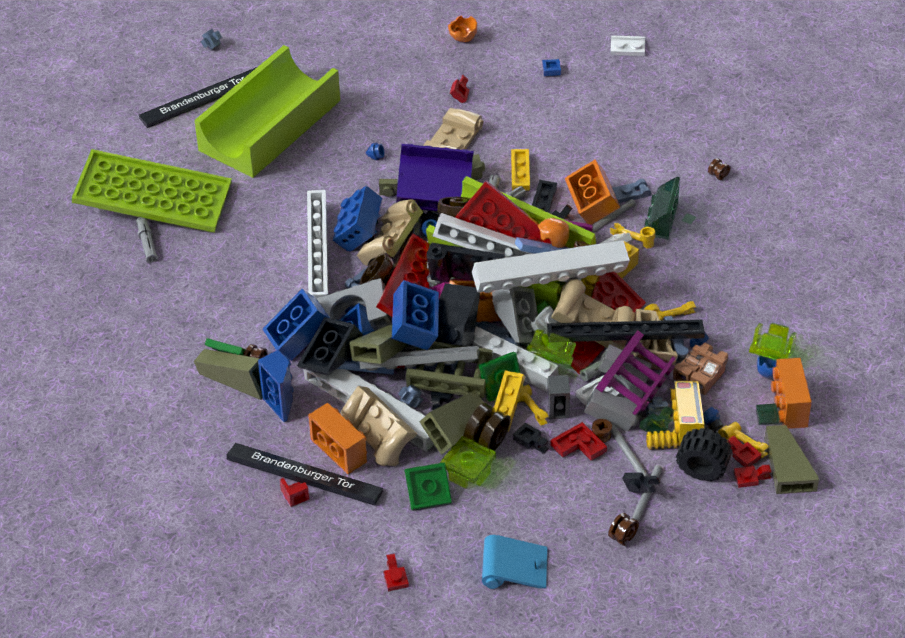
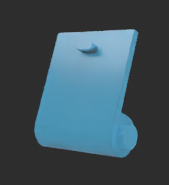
(513, 562)

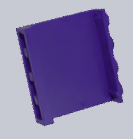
(432, 174)

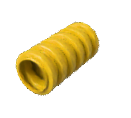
(662, 439)

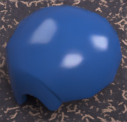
(765, 366)

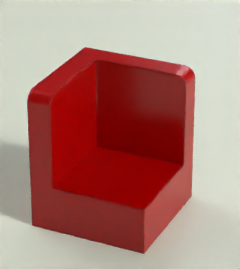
(294, 493)

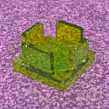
(774, 343)
(556, 349)
(468, 462)

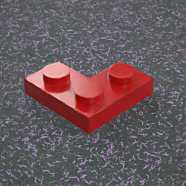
(579, 437)

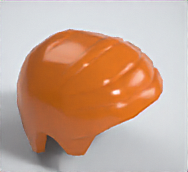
(463, 28)
(555, 230)

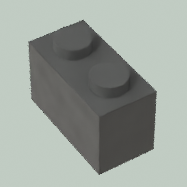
(558, 397)

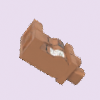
(702, 366)

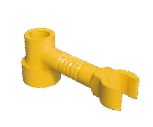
(646, 234)
(685, 309)
(539, 414)
(734, 429)

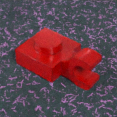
(459, 90)
(744, 453)
(748, 476)
(395, 577)

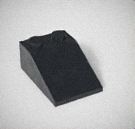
(457, 314)
(329, 346)

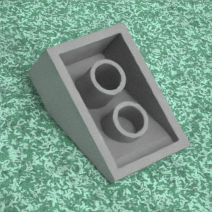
(516, 310)

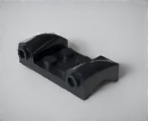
(455, 262)

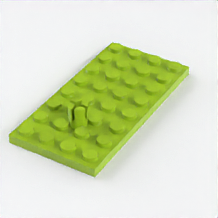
(152, 190)

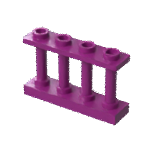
(619, 369)

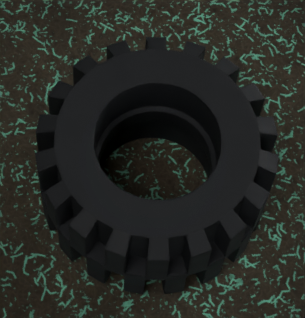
(704, 454)

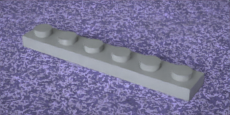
(426, 357)

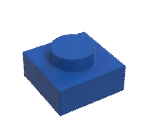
(551, 67)

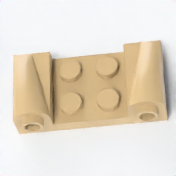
(457, 129)
(398, 223)
(578, 307)
(380, 425)

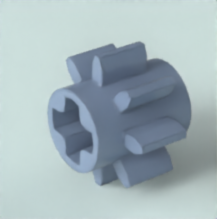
(211, 39)
(411, 396)
(655, 406)

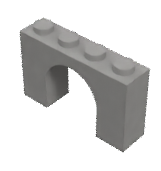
(365, 294)
(611, 407)

